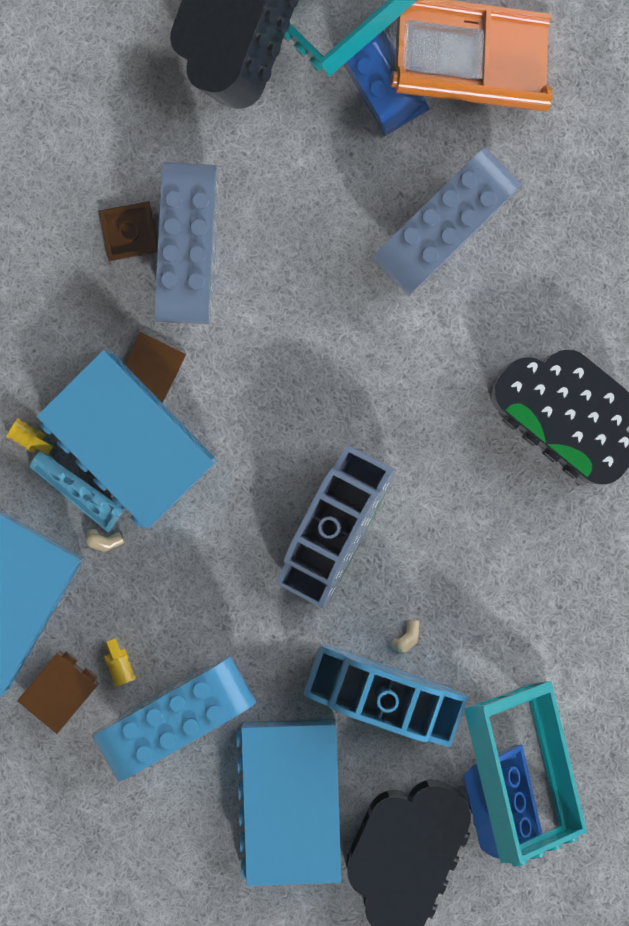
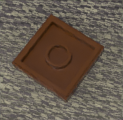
(129, 231)

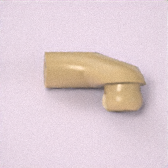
(103, 543)
(408, 640)

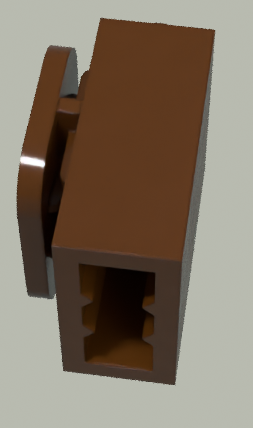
(59, 691)

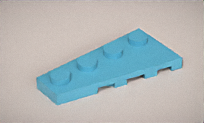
(82, 495)

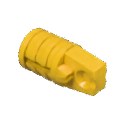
(29, 437)
(118, 663)

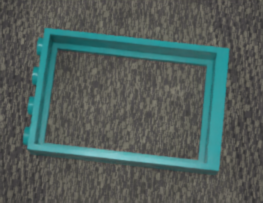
(352, 42)
(556, 764)

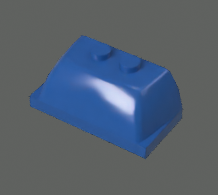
(371, 74)
(520, 798)

